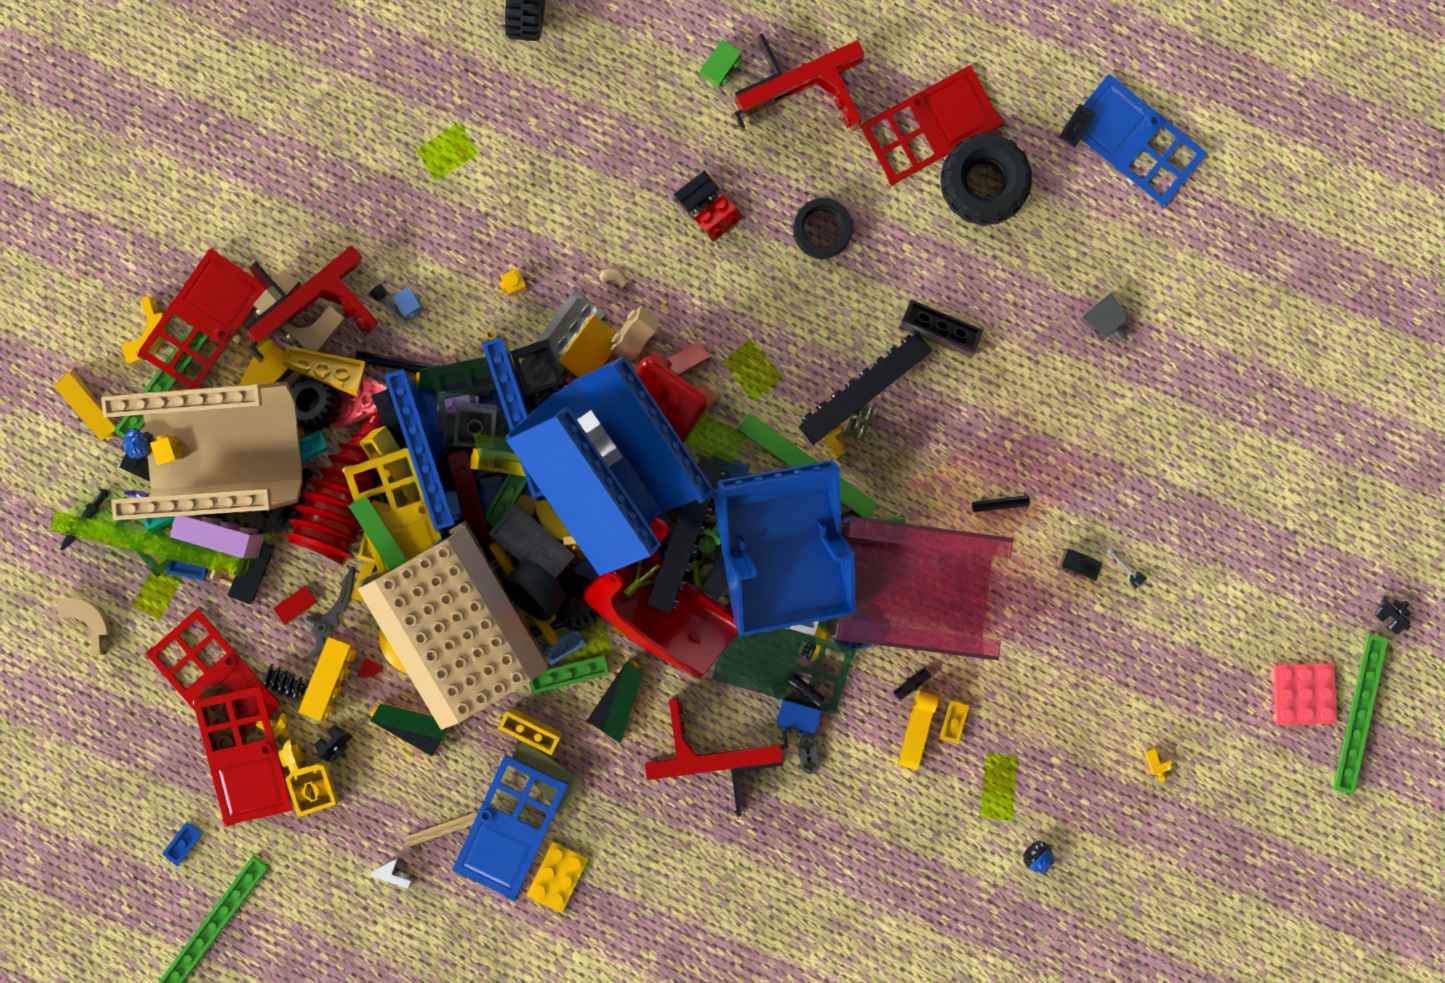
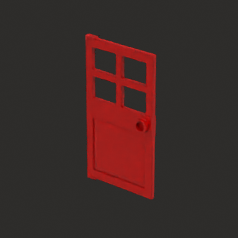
(945, 115)
(212, 302)
(227, 671)
(247, 775)

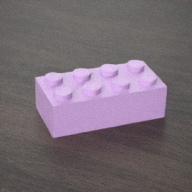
(218, 535)

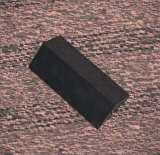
(941, 328)

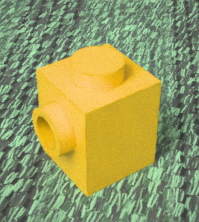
(512, 283)
(166, 449)

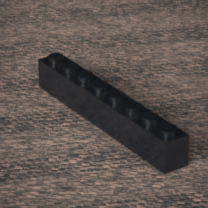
(865, 388)
(683, 544)

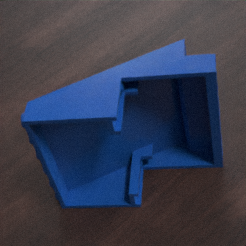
(785, 548)

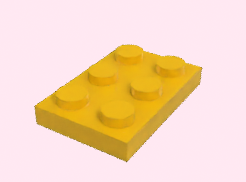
(557, 877)

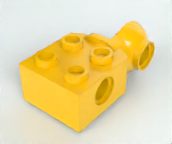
(308, 786)

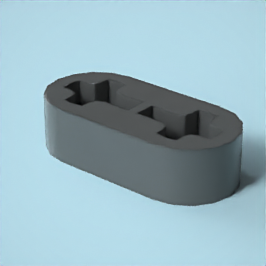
(813, 753)

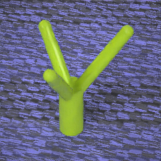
(640, 582)

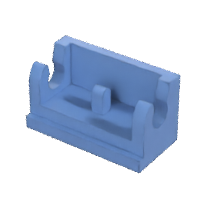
(565, 646)

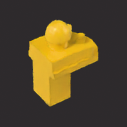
(277, 727)
(1157, 767)

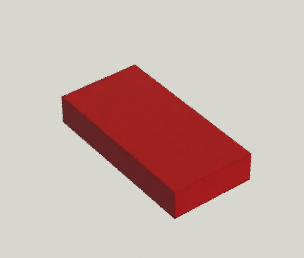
(295, 605)

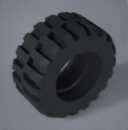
(524, 19)

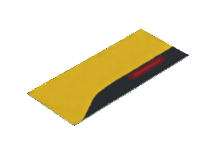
(366, 570)

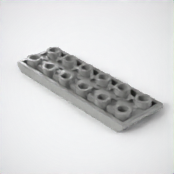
(560, 334)

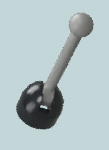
(379, 294)
(1136, 578)

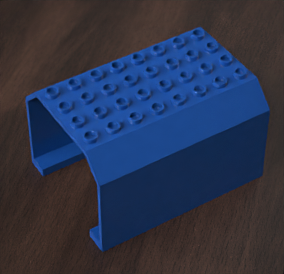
(418, 422)
(600, 503)

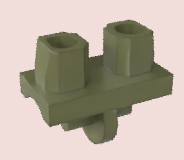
(859, 422)

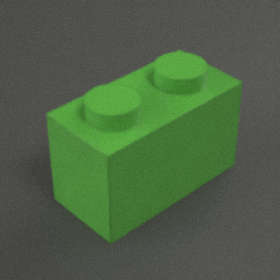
(721, 63)

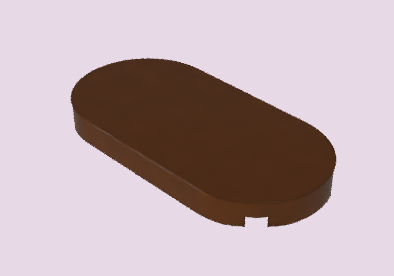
(218, 714)

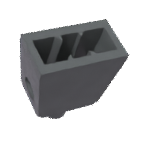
(1106, 318)

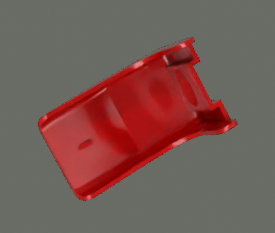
(677, 398)
(686, 638)

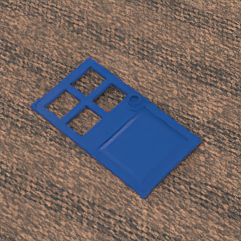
(1125, 127)
(501, 845)

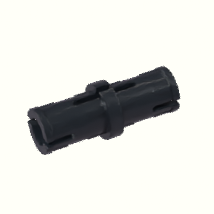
(911, 684)
(805, 690)

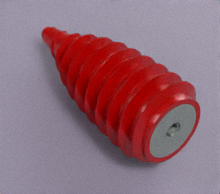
(327, 523)

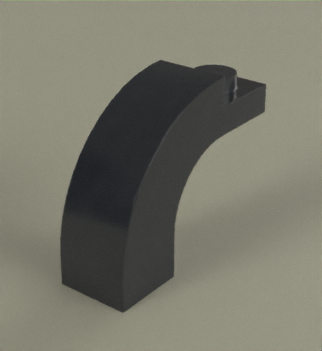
(388, 415)
(716, 580)

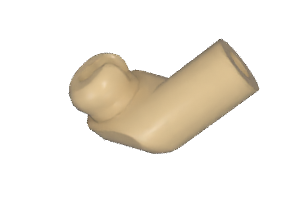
(613, 274)

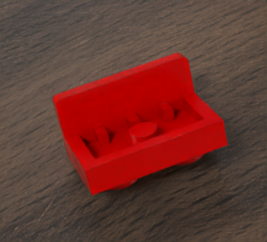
(718, 217)

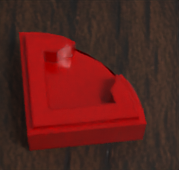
(369, 669)

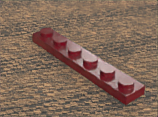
(470, 498)

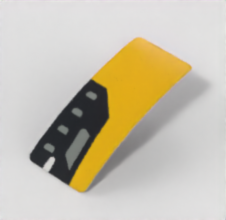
(811, 650)

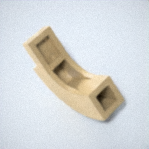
(92, 616)

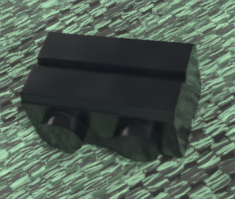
(696, 193)

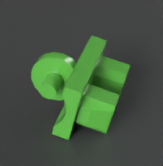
(710, 540)

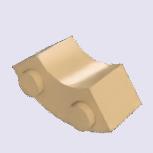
(634, 334)

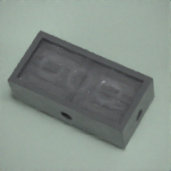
(531, 541)

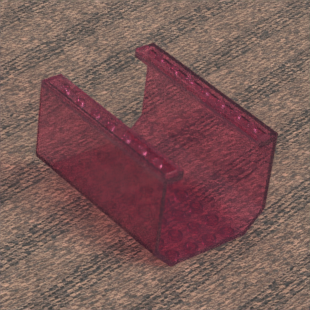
(920, 588)

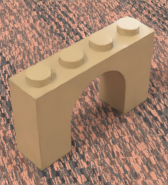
(314, 336)

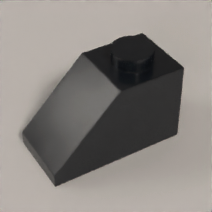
(137, 467)
(1080, 564)

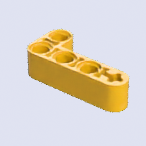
(917, 729)

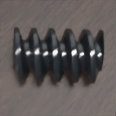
(284, 683)

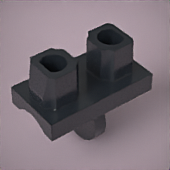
(1400, 622)
(335, 746)

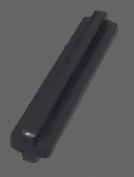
(1002, 503)

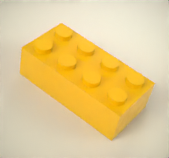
(327, 679)

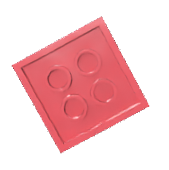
(1305, 694)

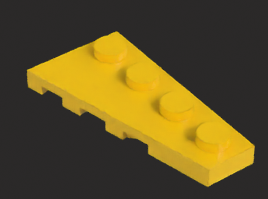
(330, 369)

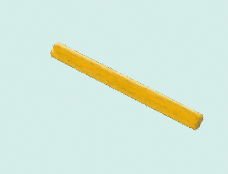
(507, 567)

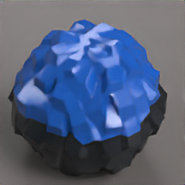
(138, 444)
(1038, 857)

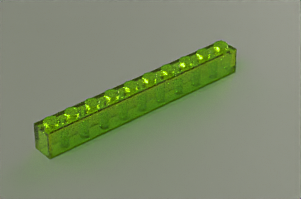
(148, 543)

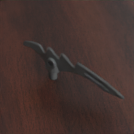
(322, 626)

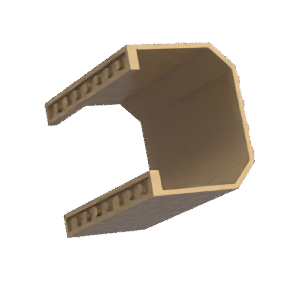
(234, 444)
(454, 627)

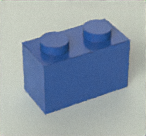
(798, 717)

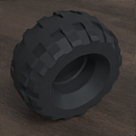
(991, 150)

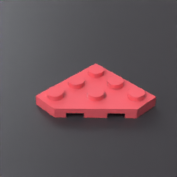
(357, 407)

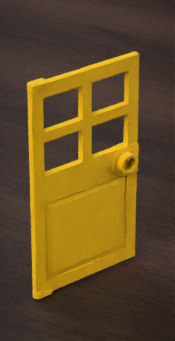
(408, 524)

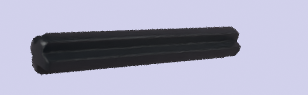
(391, 362)

